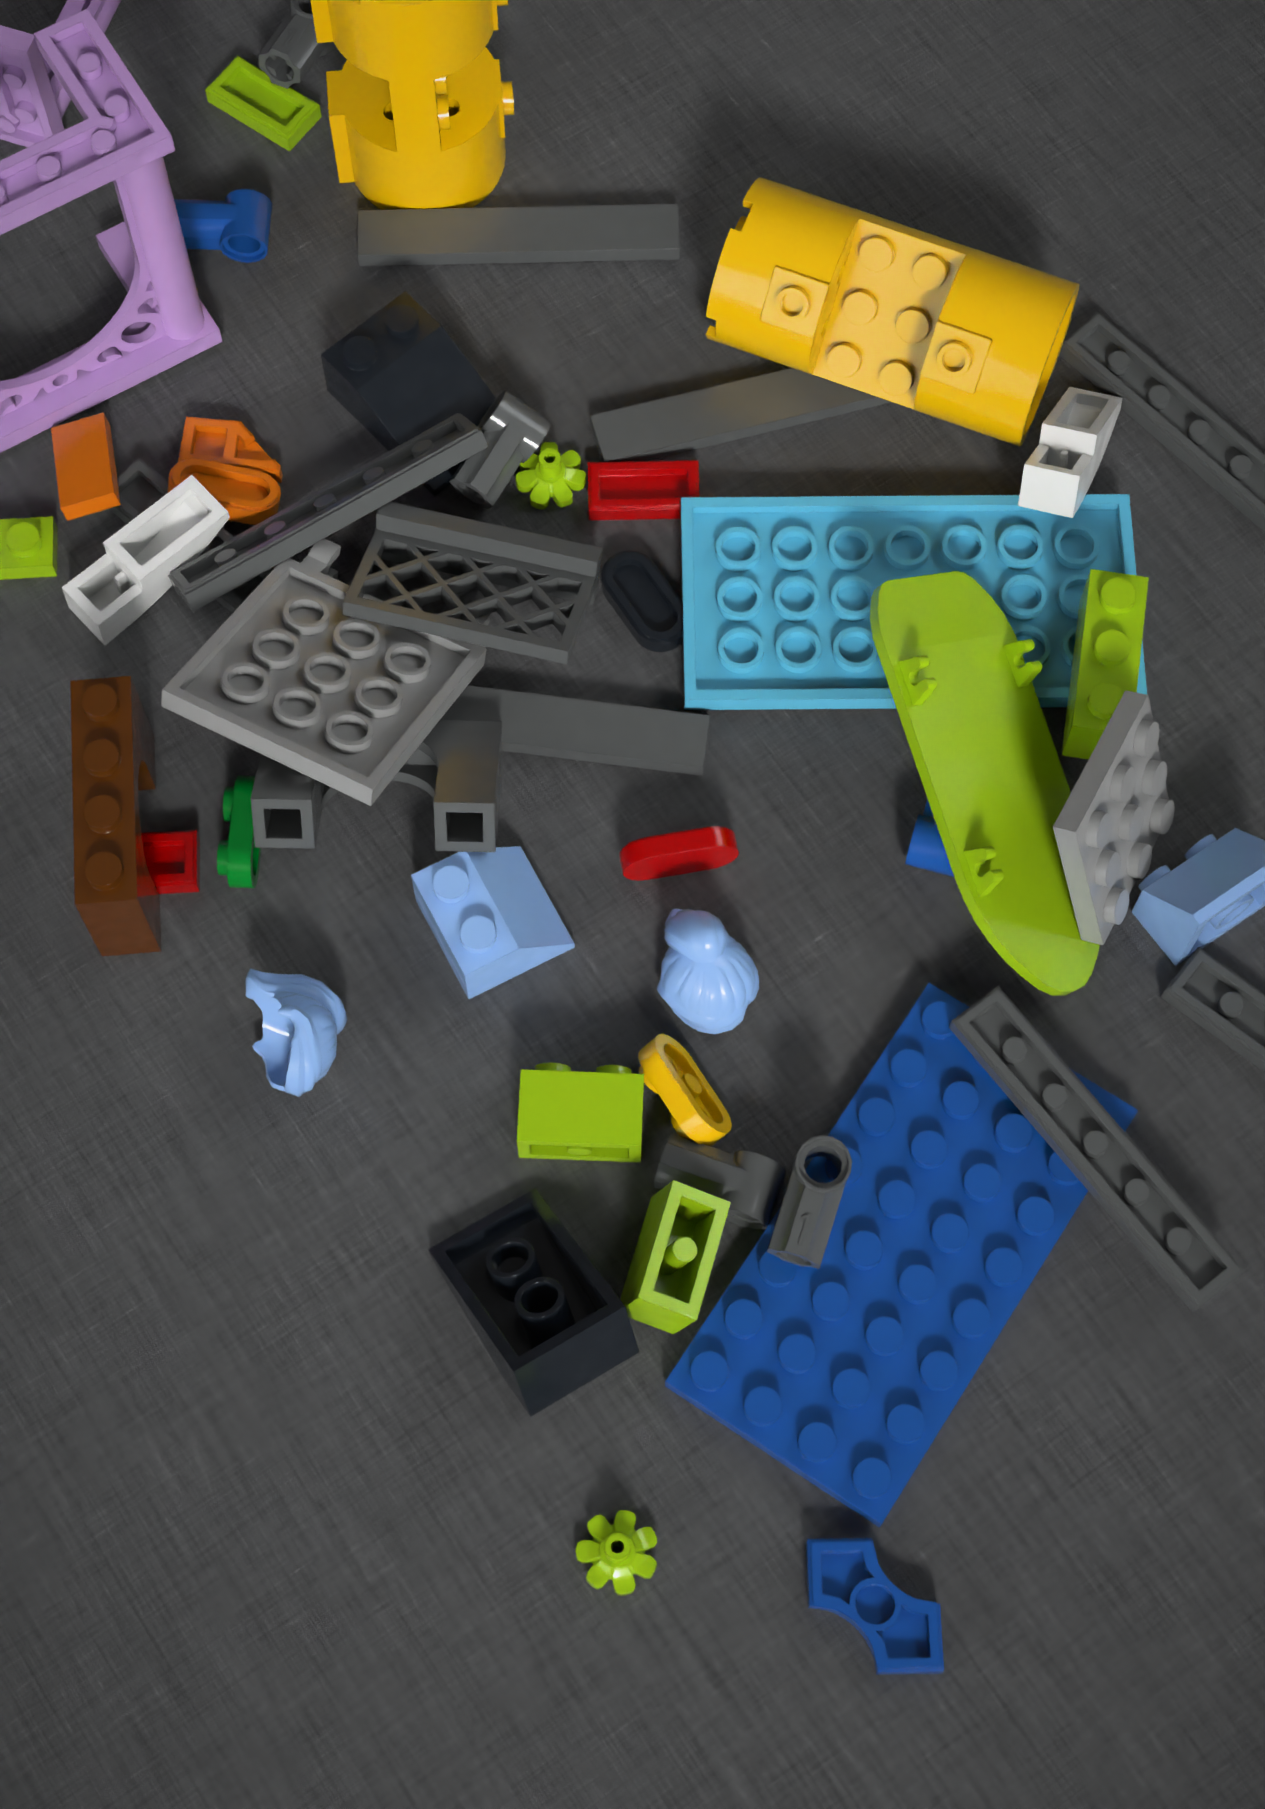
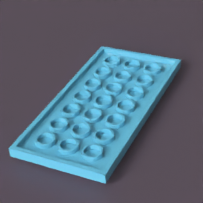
(788, 583)

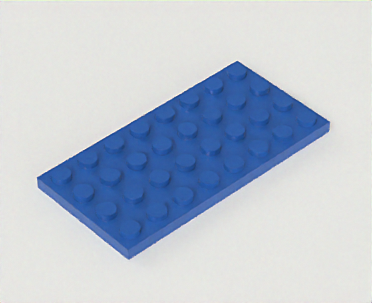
(922, 1269)

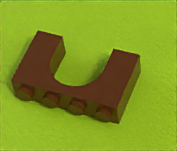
(109, 766)

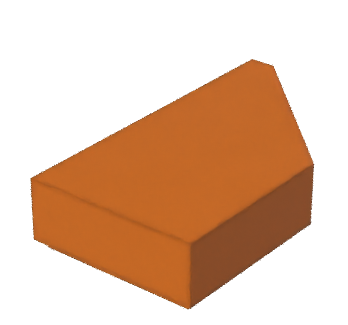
(225, 443)

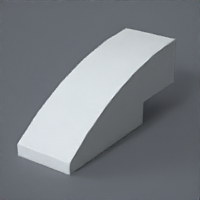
(1068, 452)
(141, 556)

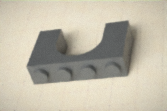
(455, 764)

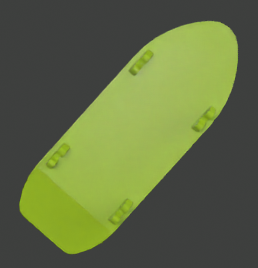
(985, 767)

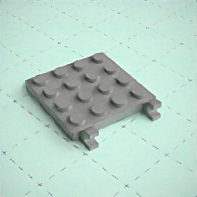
(321, 686)

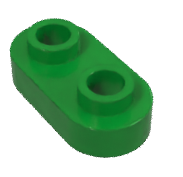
(237, 855)

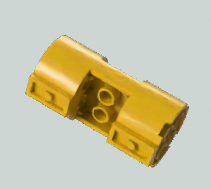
(416, 100)
(890, 310)

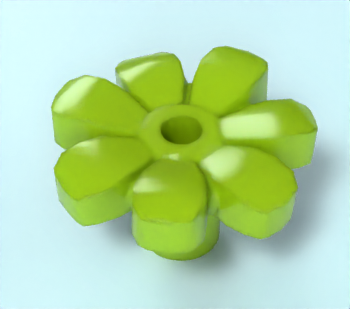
(551, 476)
(617, 1566)

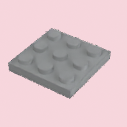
(1114, 818)

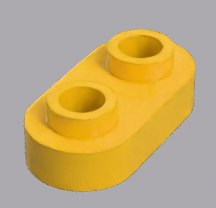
(684, 1090)

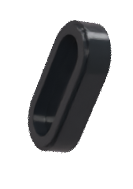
(643, 600)

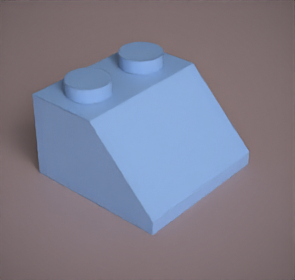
(1204, 894)
(489, 916)

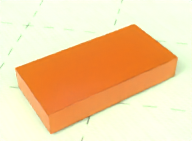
(85, 466)

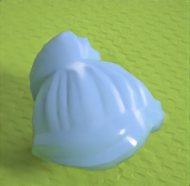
(705, 972)
(297, 1027)

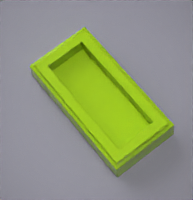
(265, 107)

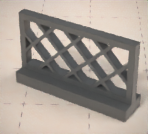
(479, 556)

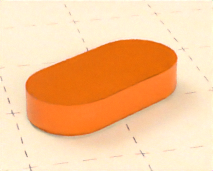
(243, 492)

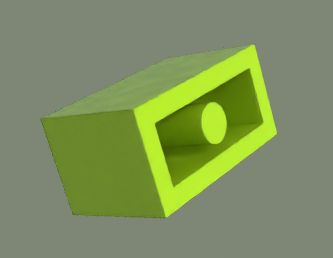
(580, 1113)
(674, 1257)

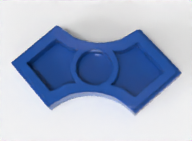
(898, 1628)

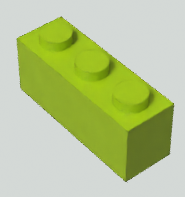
(1103, 656)

